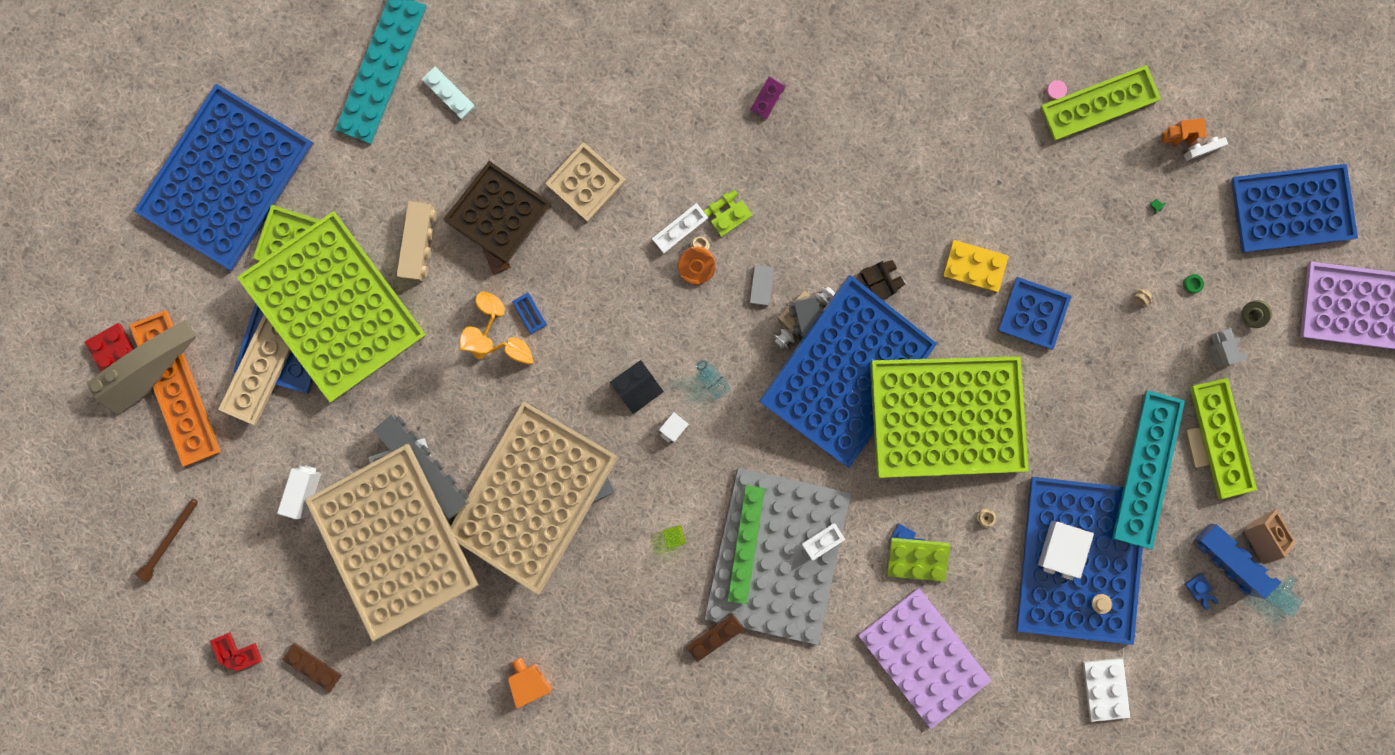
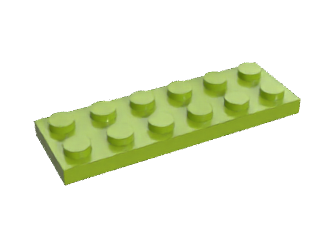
(1100, 103)
(1223, 438)

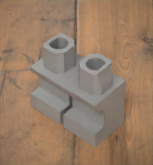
(1225, 349)

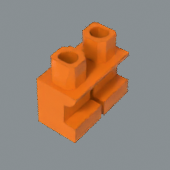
(1186, 130)

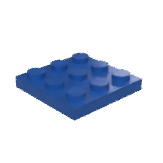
(1034, 313)

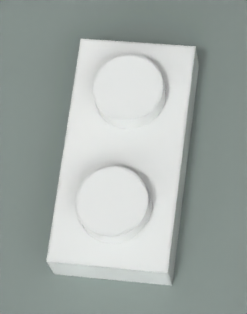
(1212, 145)
(823, 541)

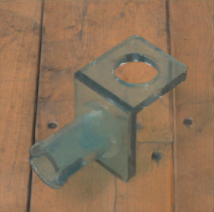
(712, 378)

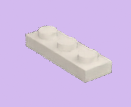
(680, 228)

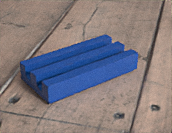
(537, 327)

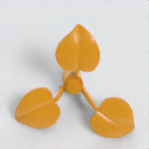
(480, 345)

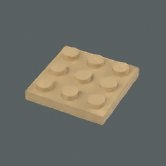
(585, 182)

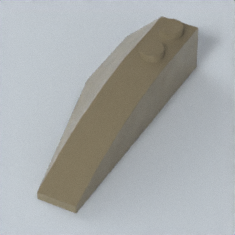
(136, 372)

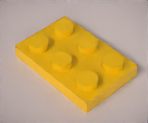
(975, 266)

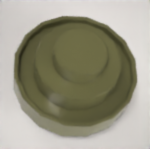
(1259, 313)

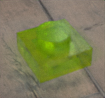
(674, 536)

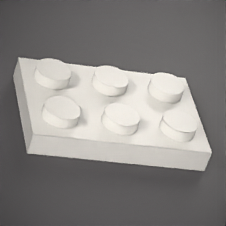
(1106, 689)

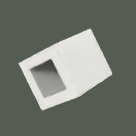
(673, 428)

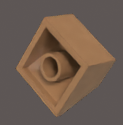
(1270, 537)

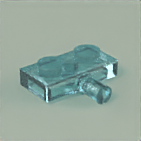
(1284, 598)

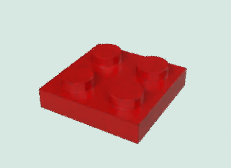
(109, 346)

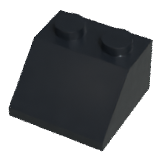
(636, 387)

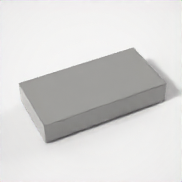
(761, 285)

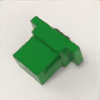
(1157, 205)

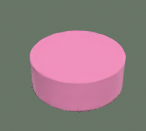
(1056, 90)

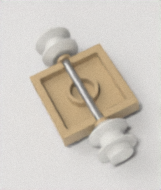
(787, 335)

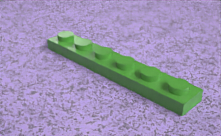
(746, 544)

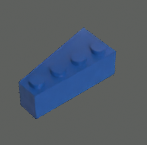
(1236, 562)

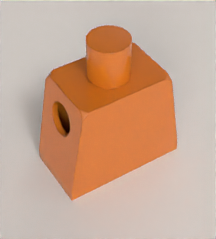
(527, 683)

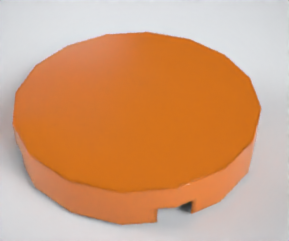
(696, 265)

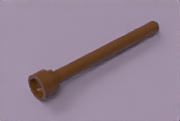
(146, 572)

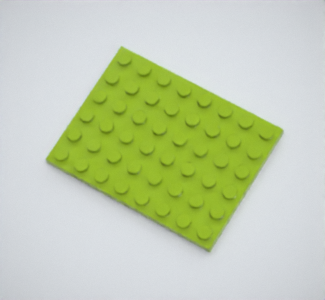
(331, 306)
(948, 416)

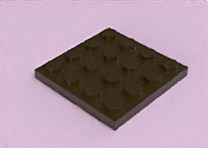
(497, 212)

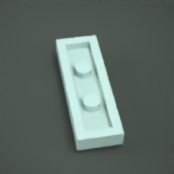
(448, 93)

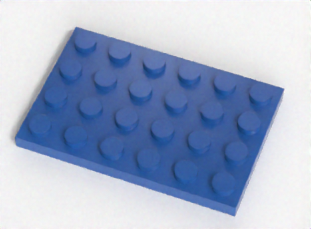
(1294, 208)

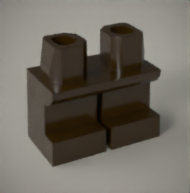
(880, 272)

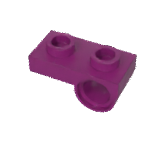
(768, 97)

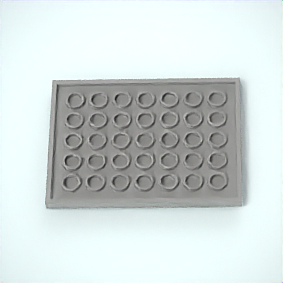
(786, 586)

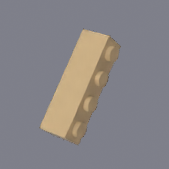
(415, 241)

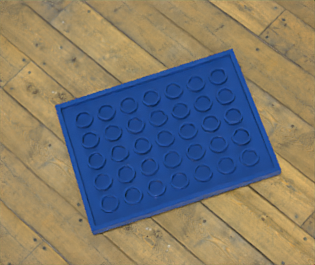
(223, 177)
(828, 377)
(1112, 567)

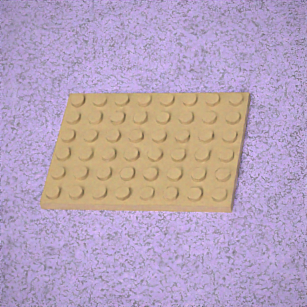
(532, 497)
(391, 542)

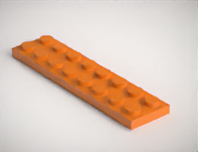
(179, 398)

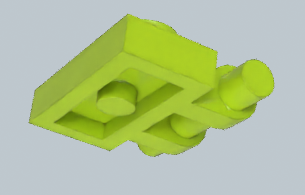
(730, 218)

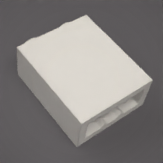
(300, 486)
(1065, 550)

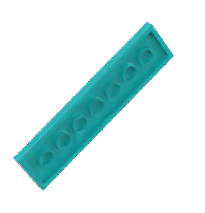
(380, 69)
(1148, 470)

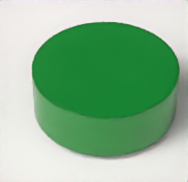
(1193, 284)

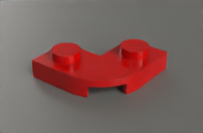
(230, 657)

